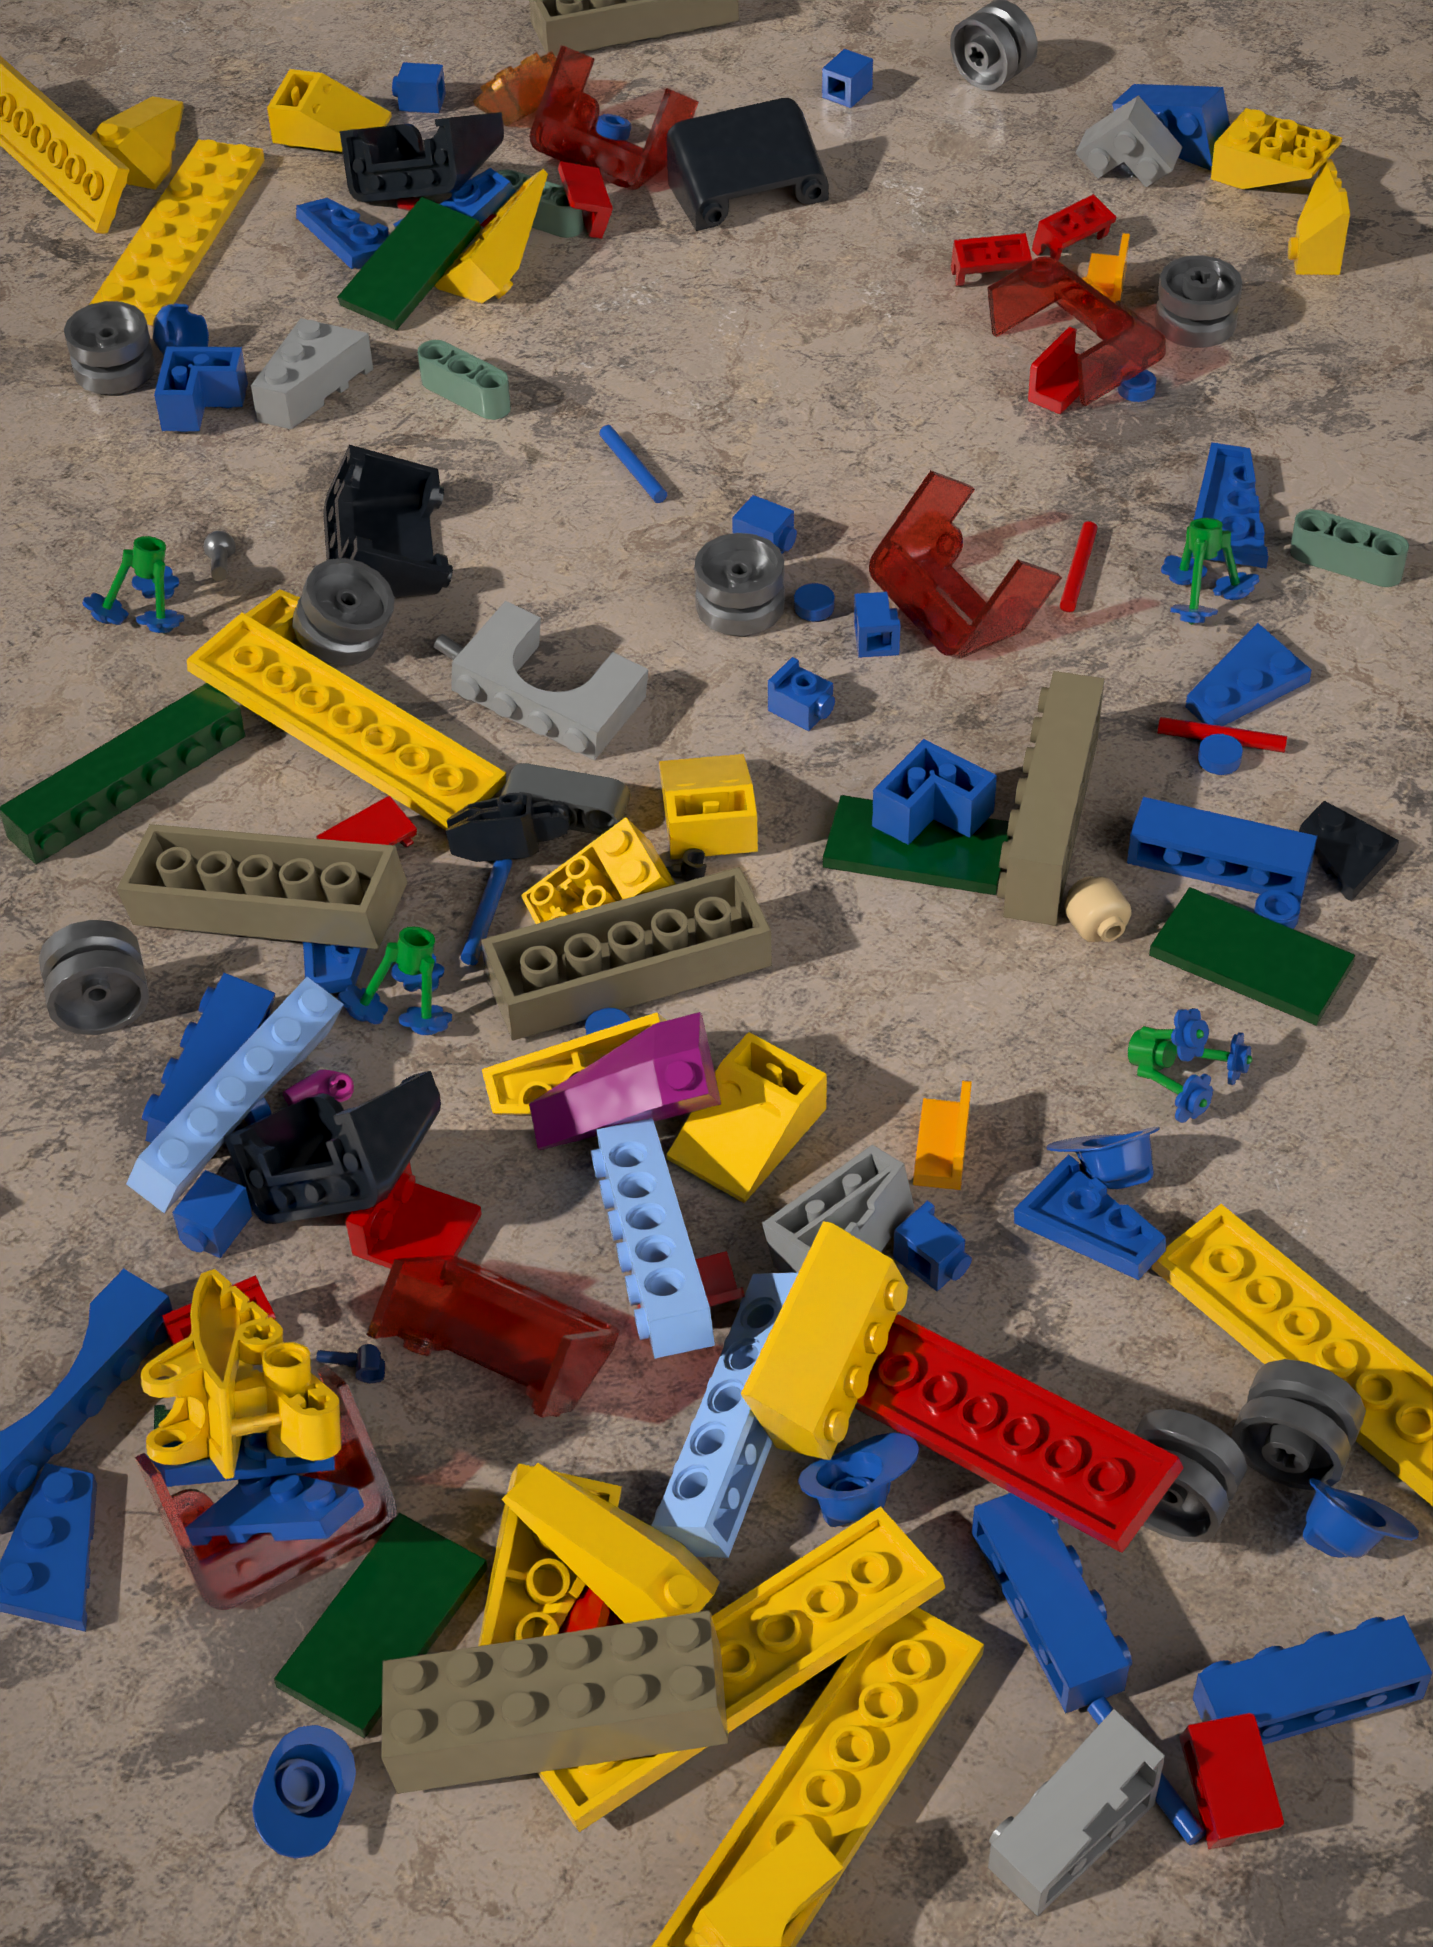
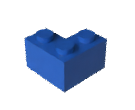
(196, 380)
(929, 787)

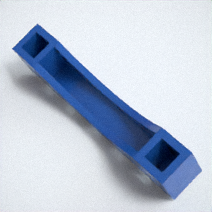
(120, 1334)

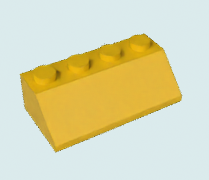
(825, 1343)

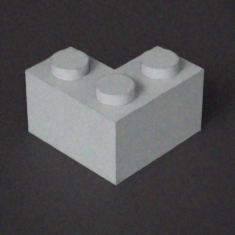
(1132, 137)

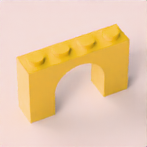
(769, 1894)

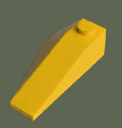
(143, 139)
(1321, 226)
(498, 247)
(525, 1078)
(614, 1553)
(528, 1581)

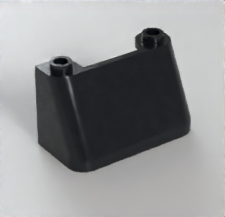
(740, 156)
(393, 162)
(382, 518)
(330, 1159)

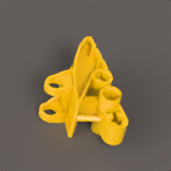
(226, 1398)

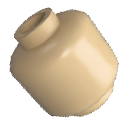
(1097, 909)

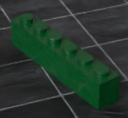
(121, 772)

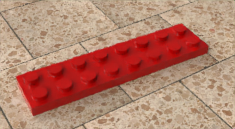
(1017, 1434)

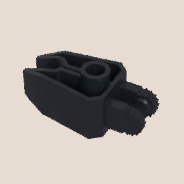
(505, 827)

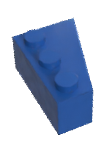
(1190, 113)

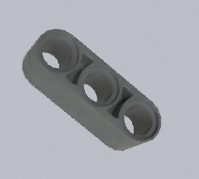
(593, 800)

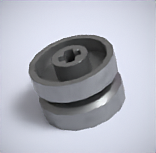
(993, 44)
(1198, 301)
(109, 347)
(739, 584)
(343, 611)
(93, 977)
(1298, 1423)
(1209, 1479)

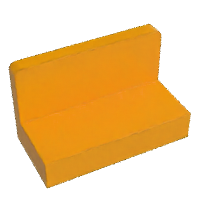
(1110, 270)
(942, 1141)

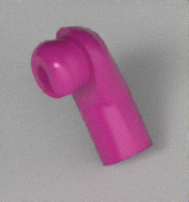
(322, 1081)

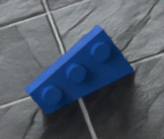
(342, 230)

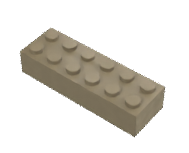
(605, 23)
(1050, 798)
(263, 886)
(626, 952)
(553, 1702)

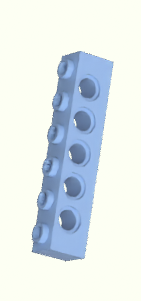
(654, 1239)
(725, 1439)

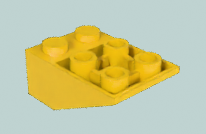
(315, 108)
(1269, 151)
(709, 805)
(605, 871)
(763, 1113)

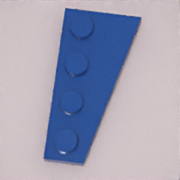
(1231, 498)

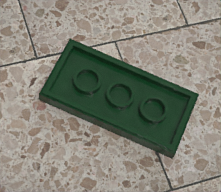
(409, 263)
(933, 858)
(1252, 955)
(384, 1612)

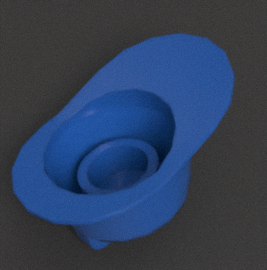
(1114, 1158)
(858, 1477)
(1350, 1523)
(304, 1791)

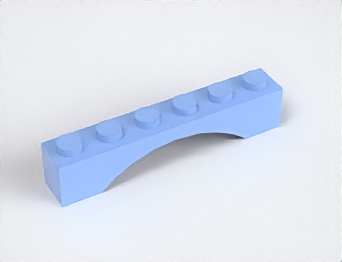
(218, 1108)

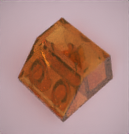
(517, 90)

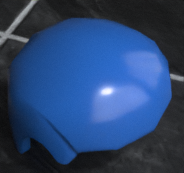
(179, 328)

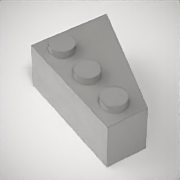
(307, 369)
(862, 1197)
(1077, 1813)

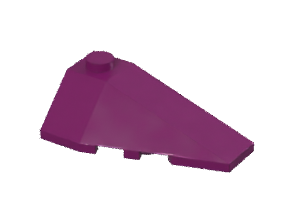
(647, 1077)

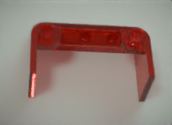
(568, 133)
(1128, 339)
(918, 575)
(496, 1324)
(241, 1571)

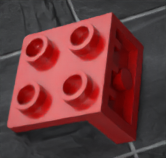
(411, 1224)

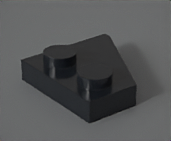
(1348, 847)

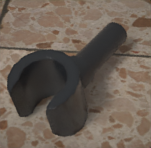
(691, 866)

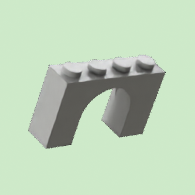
(576, 718)

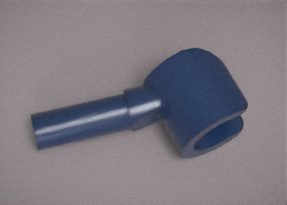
(367, 1360)

